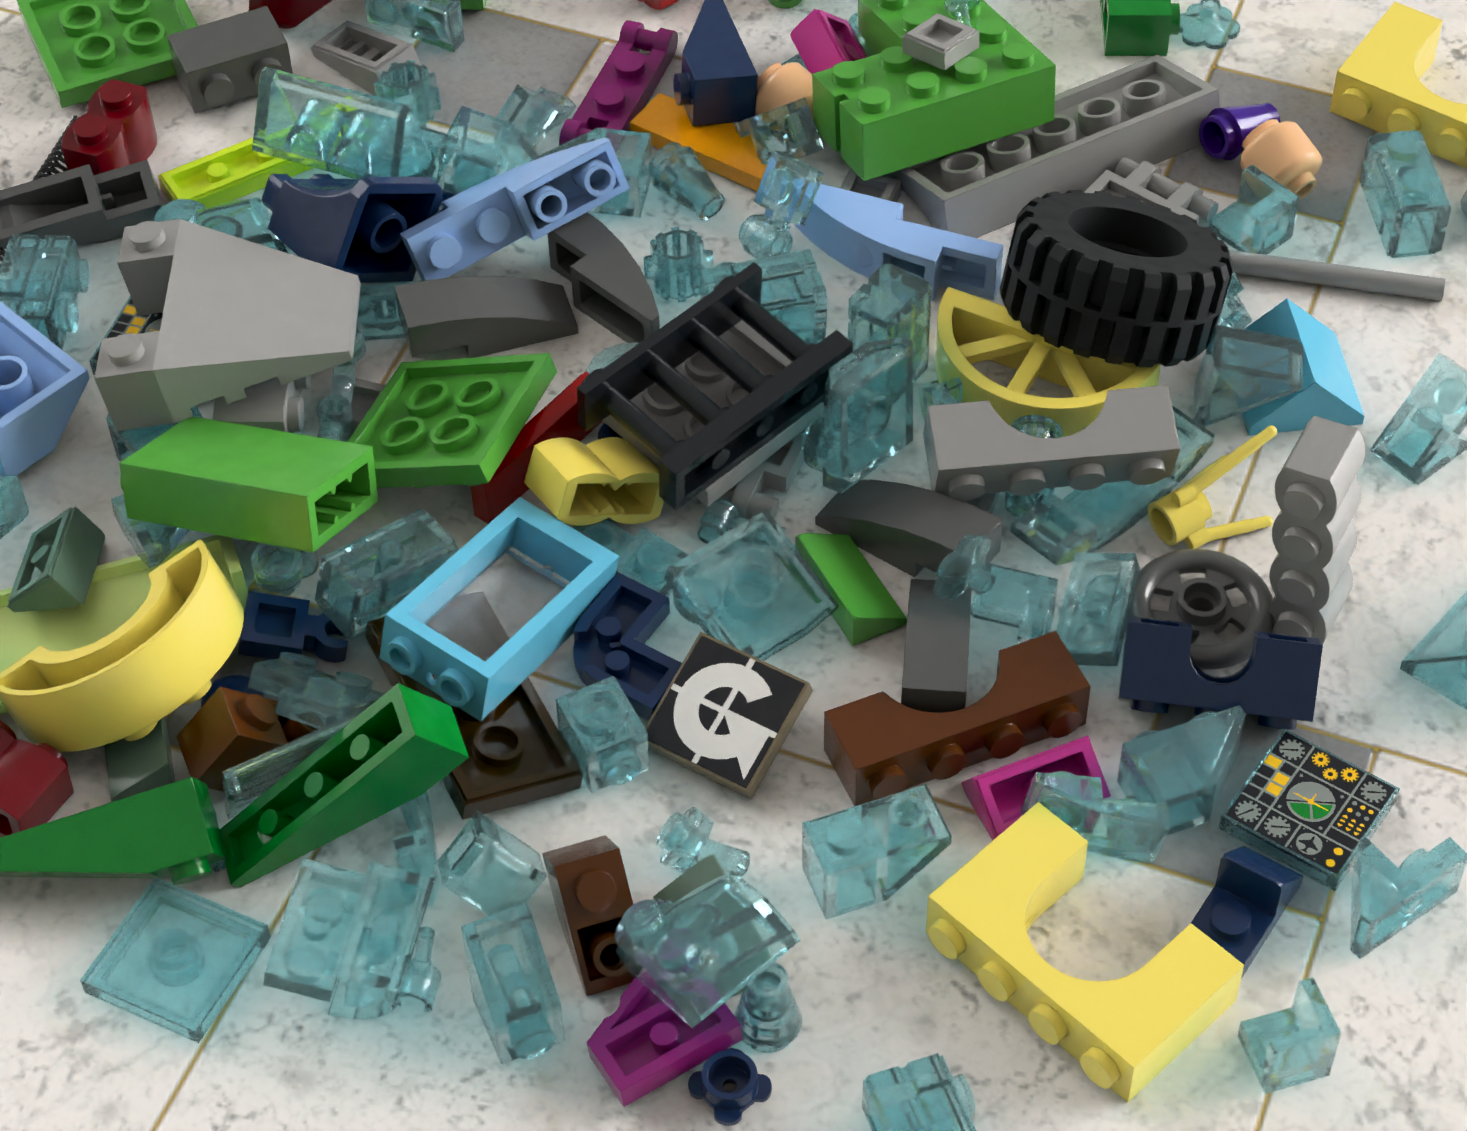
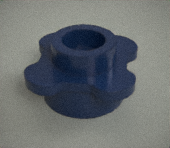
(729, 1067)

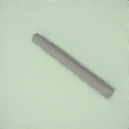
(1338, 275)

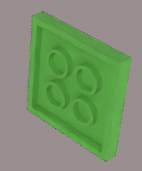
(103, 40)
(451, 418)

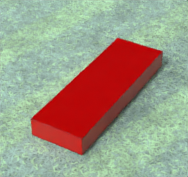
(555, 420)

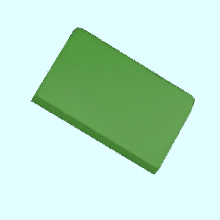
(863, 600)

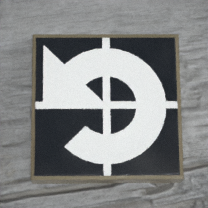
(726, 715)

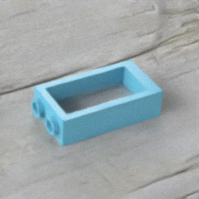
(496, 608)

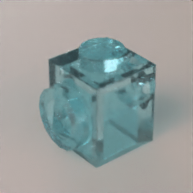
(603, 734)

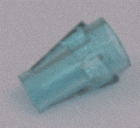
(684, 179)
(769, 1011)

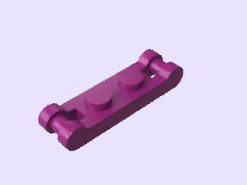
(624, 81)

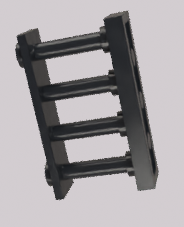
(729, 432)

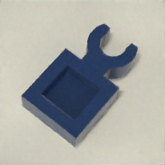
(283, 625)

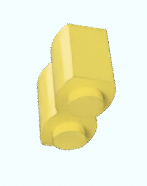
(594, 481)

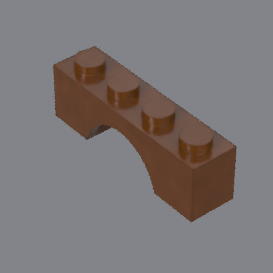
(889, 747)

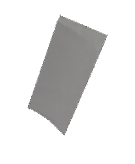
(1133, 113)

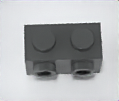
(226, 57)

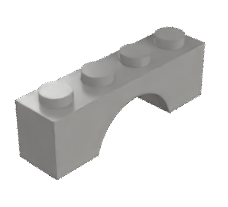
(979, 453)

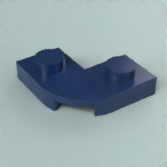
(613, 640)

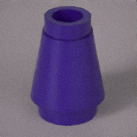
(1227, 127)

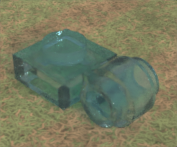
(787, 196)

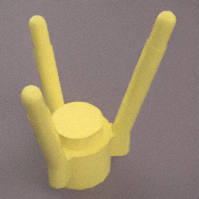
(1185, 510)

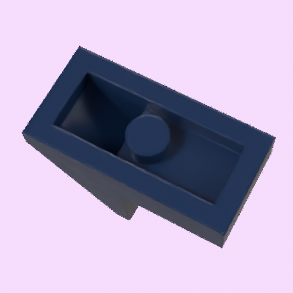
(1246, 902)

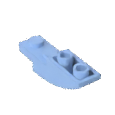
(513, 205)
(872, 232)

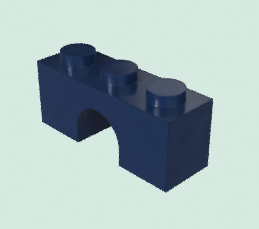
(1274, 683)

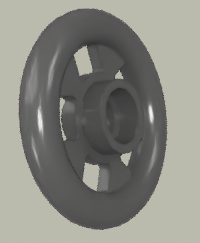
(1210, 598)

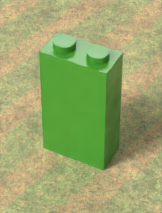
(249, 483)

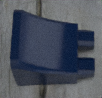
(351, 221)

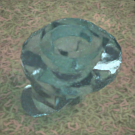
(686, 841)

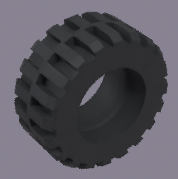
(1115, 278)

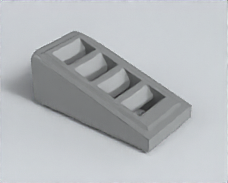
(365, 59)

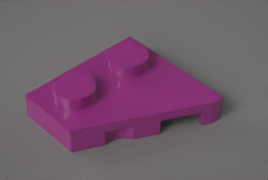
(651, 1045)

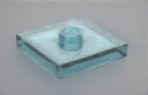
(176, 959)

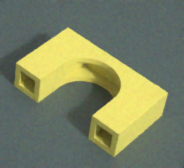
(1383, 88)
(1115, 1028)

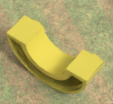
(138, 670)

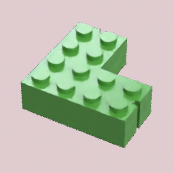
(904, 112)

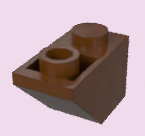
(231, 731)
(590, 902)

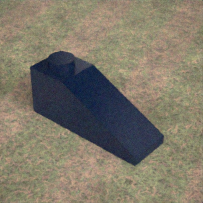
(716, 71)

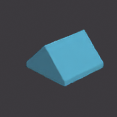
(1326, 379)

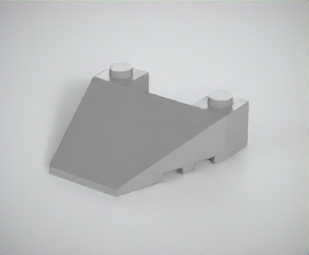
(227, 321)

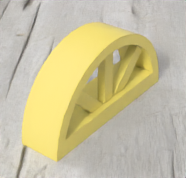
(982, 330)

